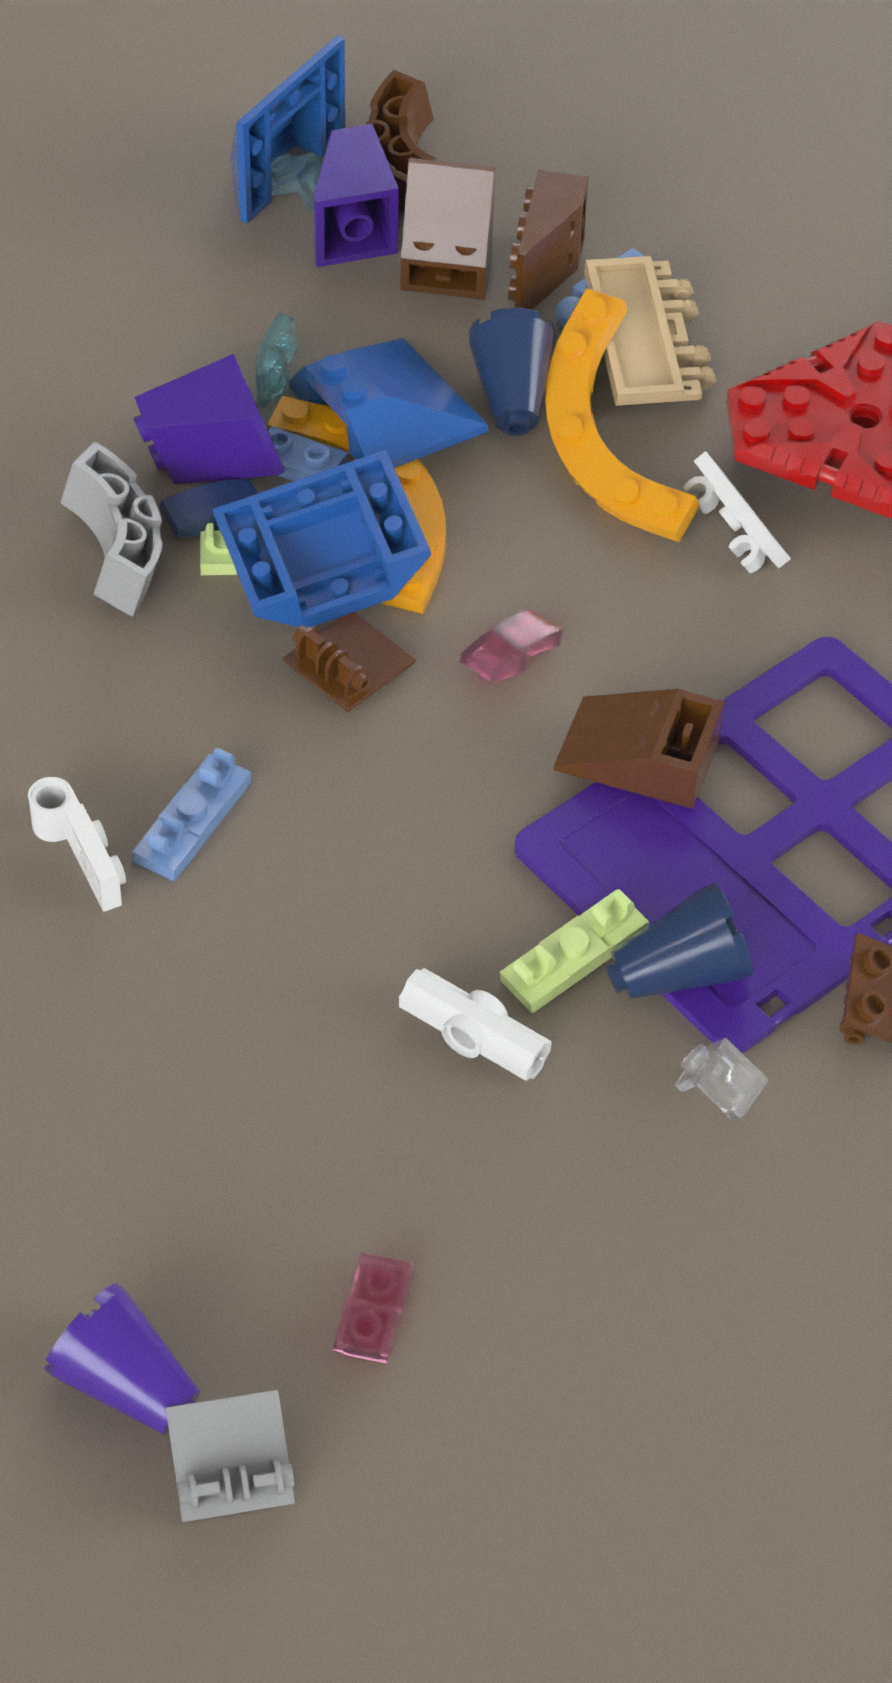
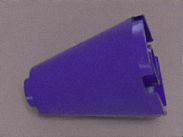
(121, 1361)

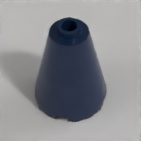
(513, 365)
(683, 949)

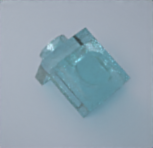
(296, 175)

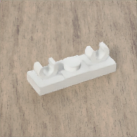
(736, 514)

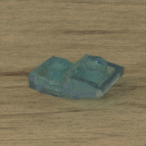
(272, 358)

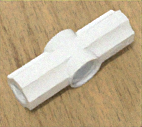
(475, 1024)

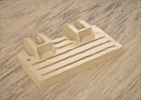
(650, 348)

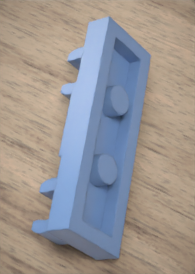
(192, 815)

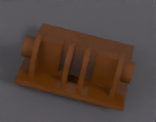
(347, 659)
(868, 992)

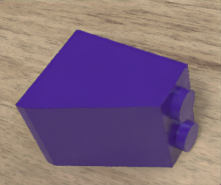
(355, 200)
(207, 427)

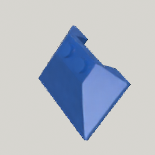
(294, 113)
(389, 401)
(324, 543)

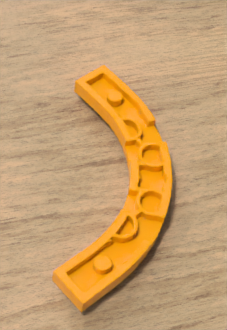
(325, 426)
(575, 434)

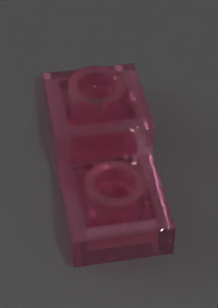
(506, 646)
(374, 1308)

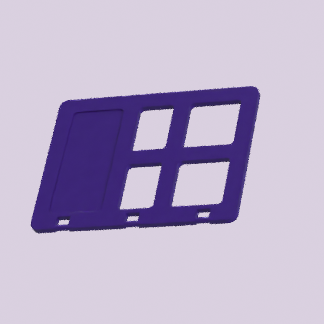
(669, 851)

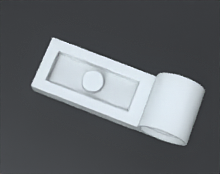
(60, 816)

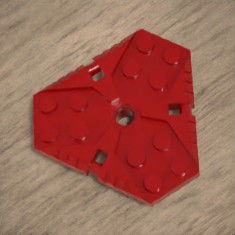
(823, 419)

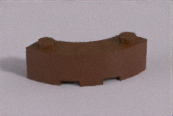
(399, 119)

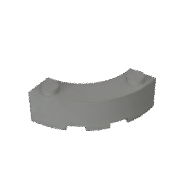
(123, 520)

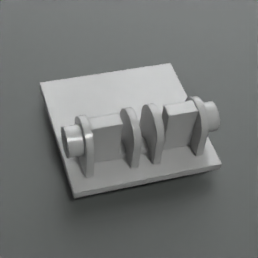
(230, 1455)

